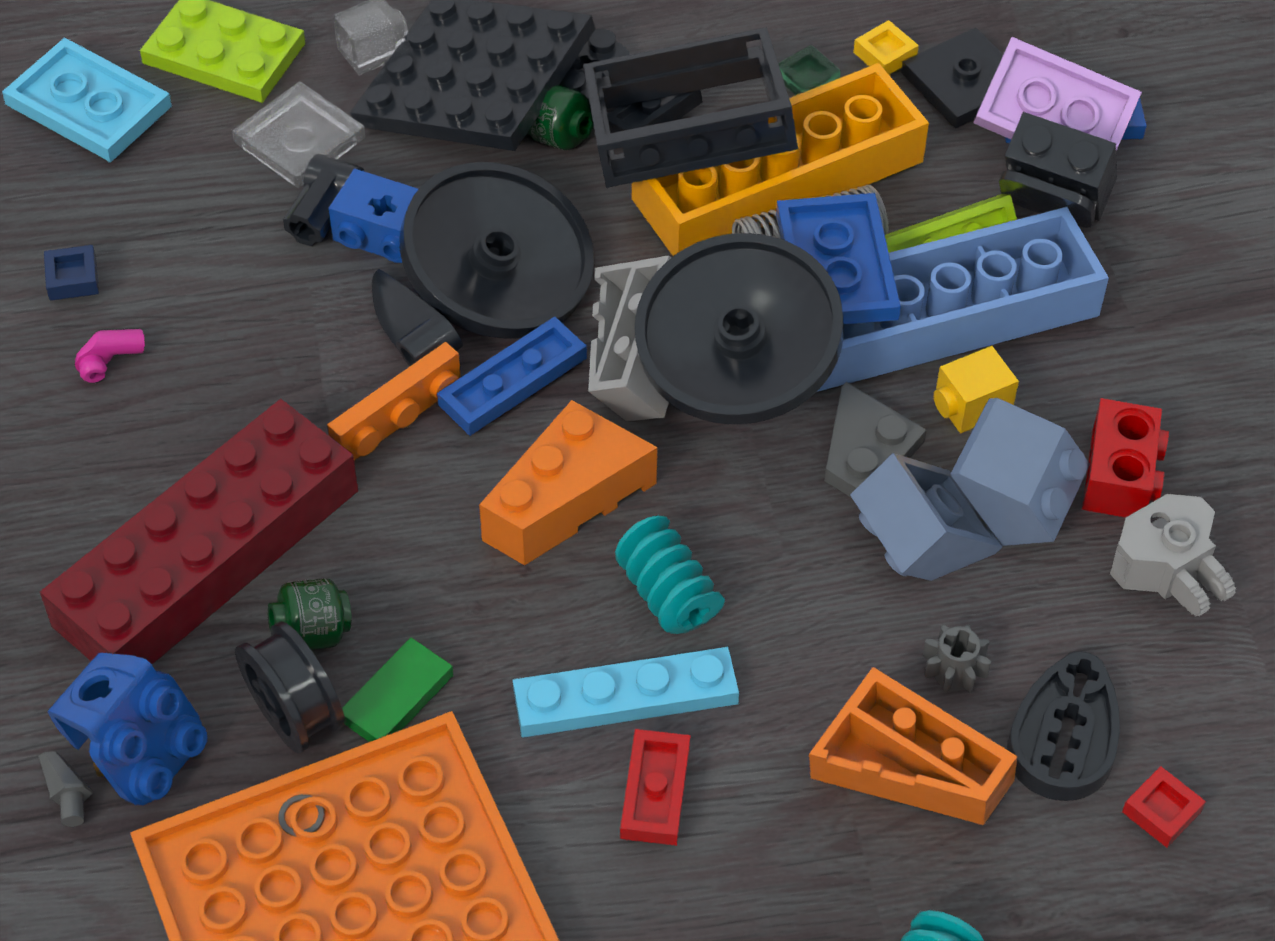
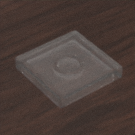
(296, 129)

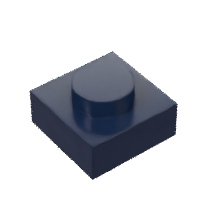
(71, 272)

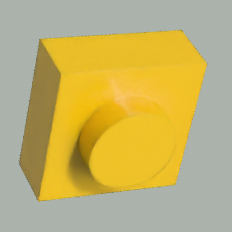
(885, 46)

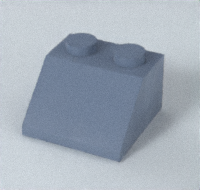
(1019, 473)
(922, 519)

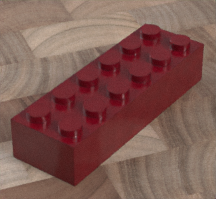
(202, 538)

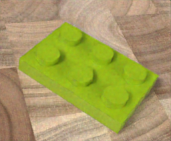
(223, 47)

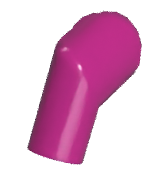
(102, 346)

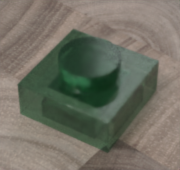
(807, 70)

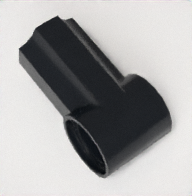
(309, 214)

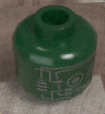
(563, 119)
(313, 610)

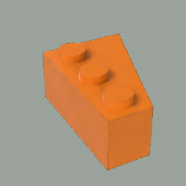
(563, 480)
(912, 753)

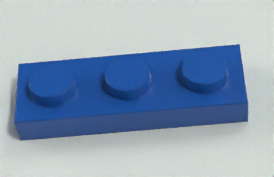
(512, 375)

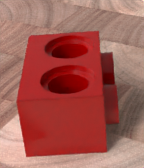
(1124, 458)

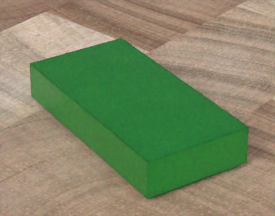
(397, 691)

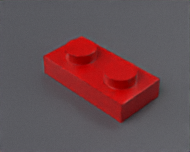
(655, 787)

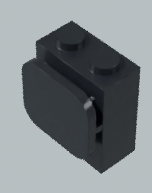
(1059, 169)

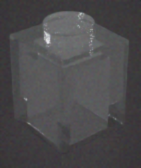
(369, 34)

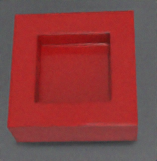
(1163, 806)

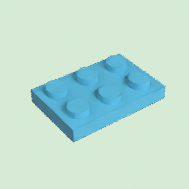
(87, 99)

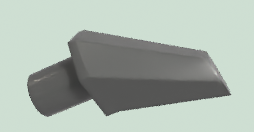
(65, 788)

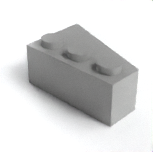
(615, 365)

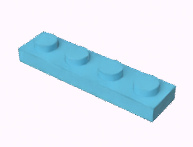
(625, 692)

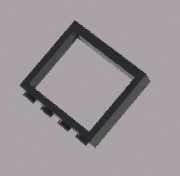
(695, 140)

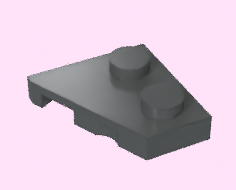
(865, 437)

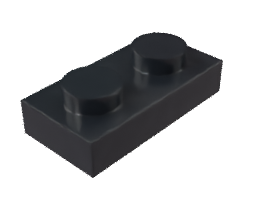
(653, 111)

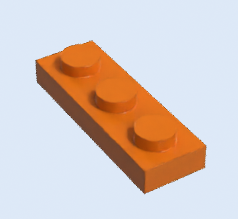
(396, 402)

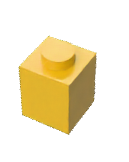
(969, 383)

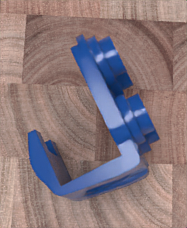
(135, 721)

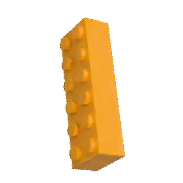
(845, 140)

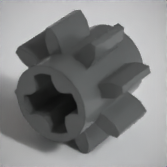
(956, 658)

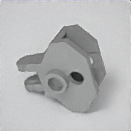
(1172, 553)

